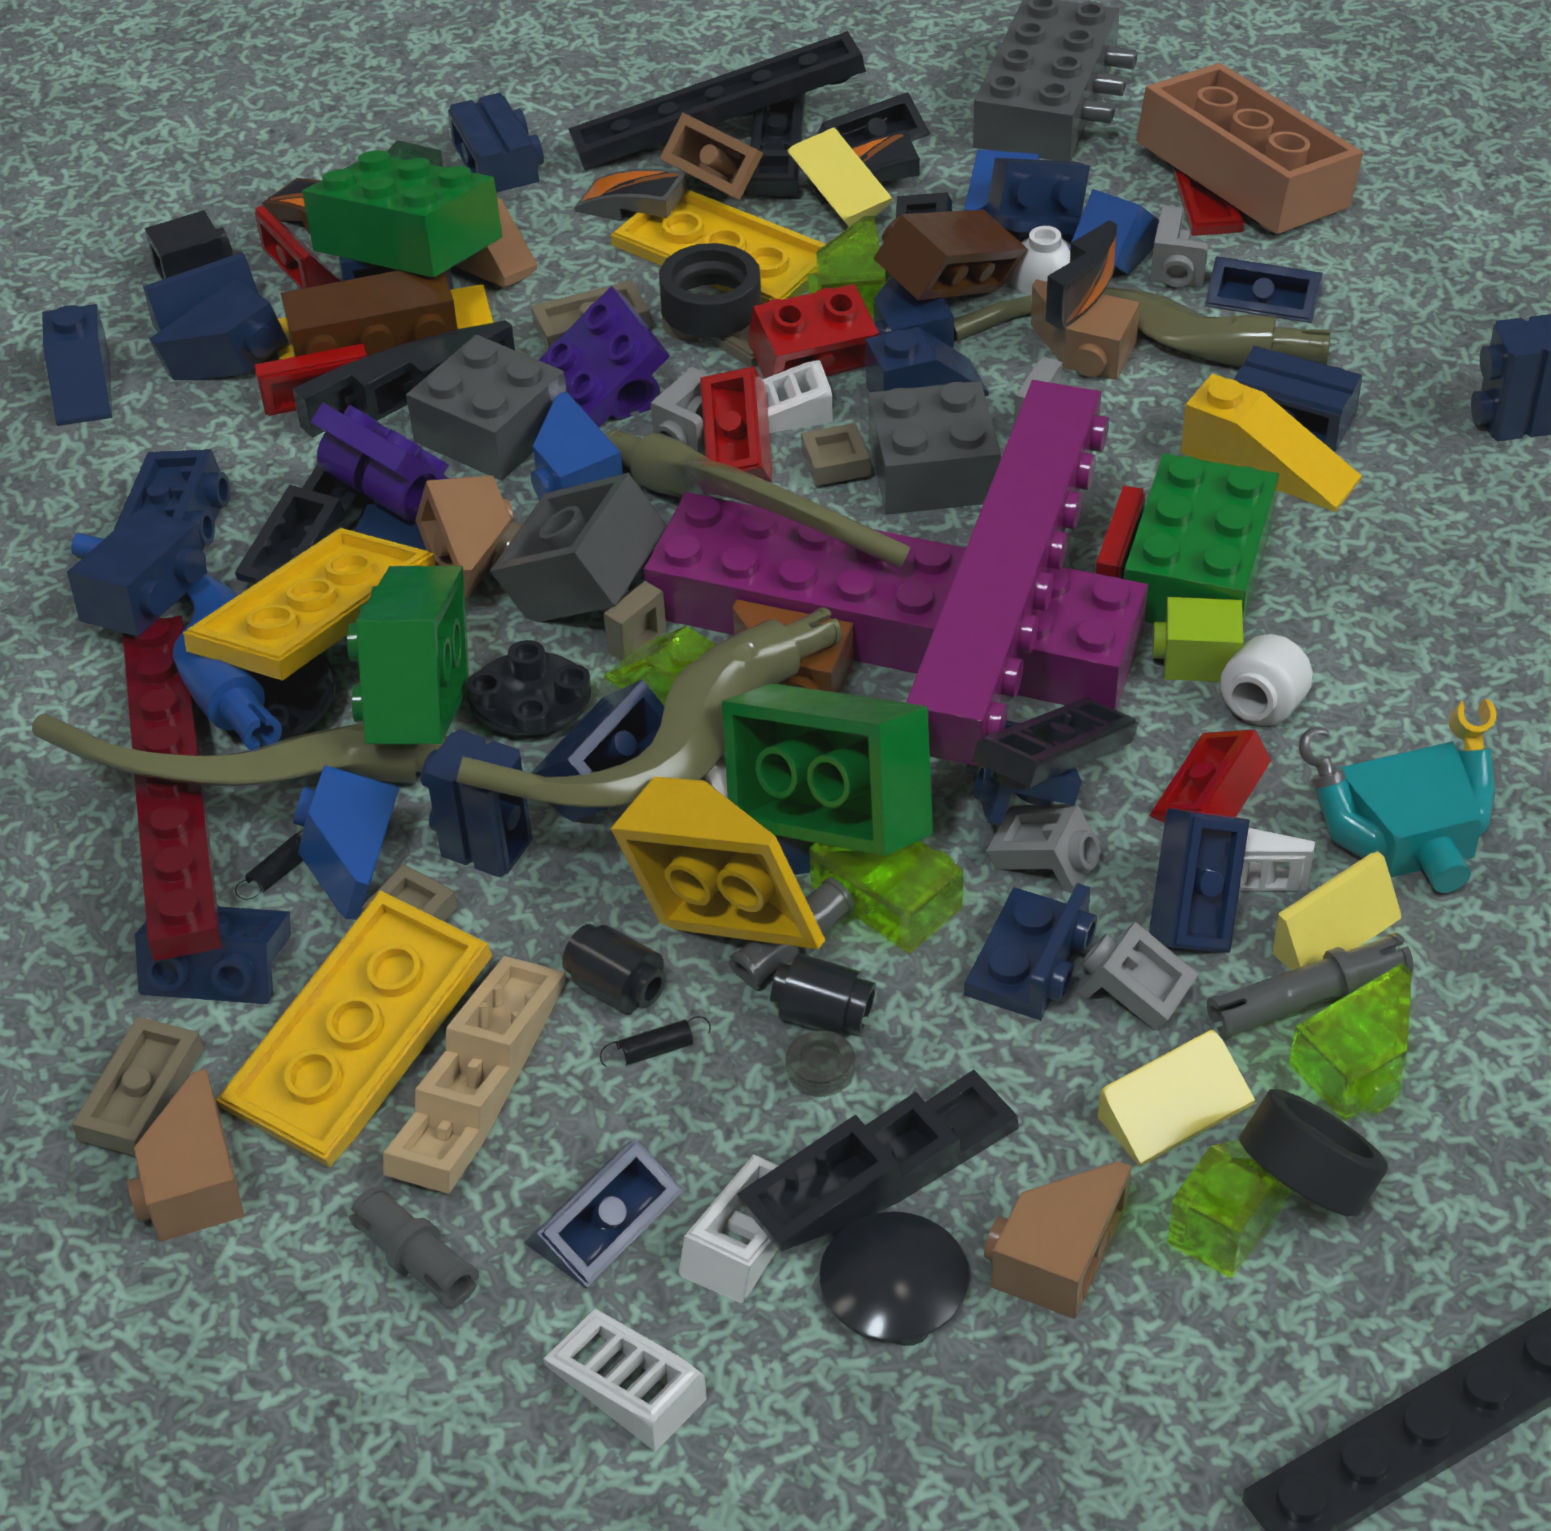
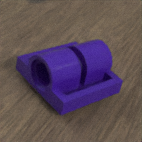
(609, 359)
(375, 459)

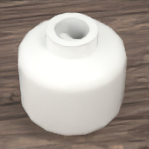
(1266, 680)

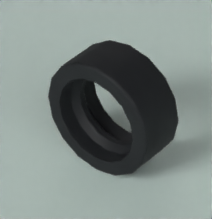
(709, 265)
(1313, 1152)

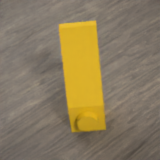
(1249, 429)

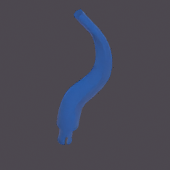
(222, 691)

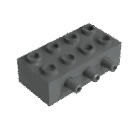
(1050, 79)

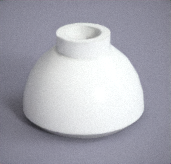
(1044, 256)

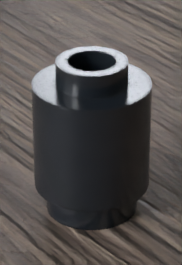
(614, 967)
(822, 995)

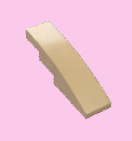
(474, 1075)

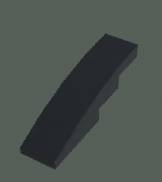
(382, 380)
(300, 522)
(876, 1164)

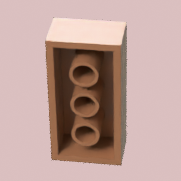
(1248, 147)

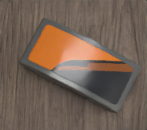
(636, 190)

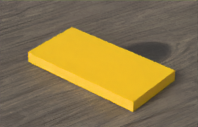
(780, 252)
(300, 605)
(355, 1028)

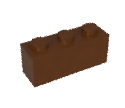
(949, 253)
(369, 311)

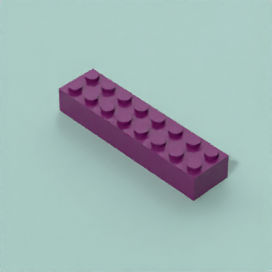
(746, 553)

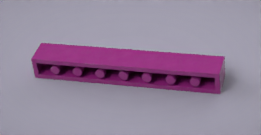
(1008, 568)

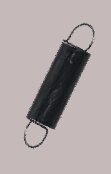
(275, 865)
(656, 1041)

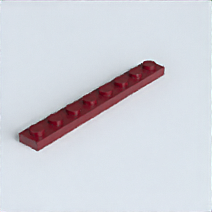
(170, 814)

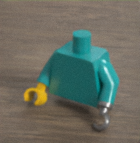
(1415, 805)

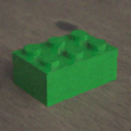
(403, 213)
(1202, 532)
(410, 655)
(830, 766)

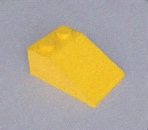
(712, 866)

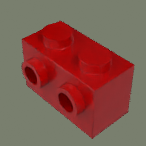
(811, 328)

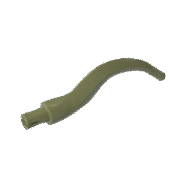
(1177, 326)
(676, 468)
(691, 722)
(273, 763)

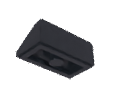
(878, 120)

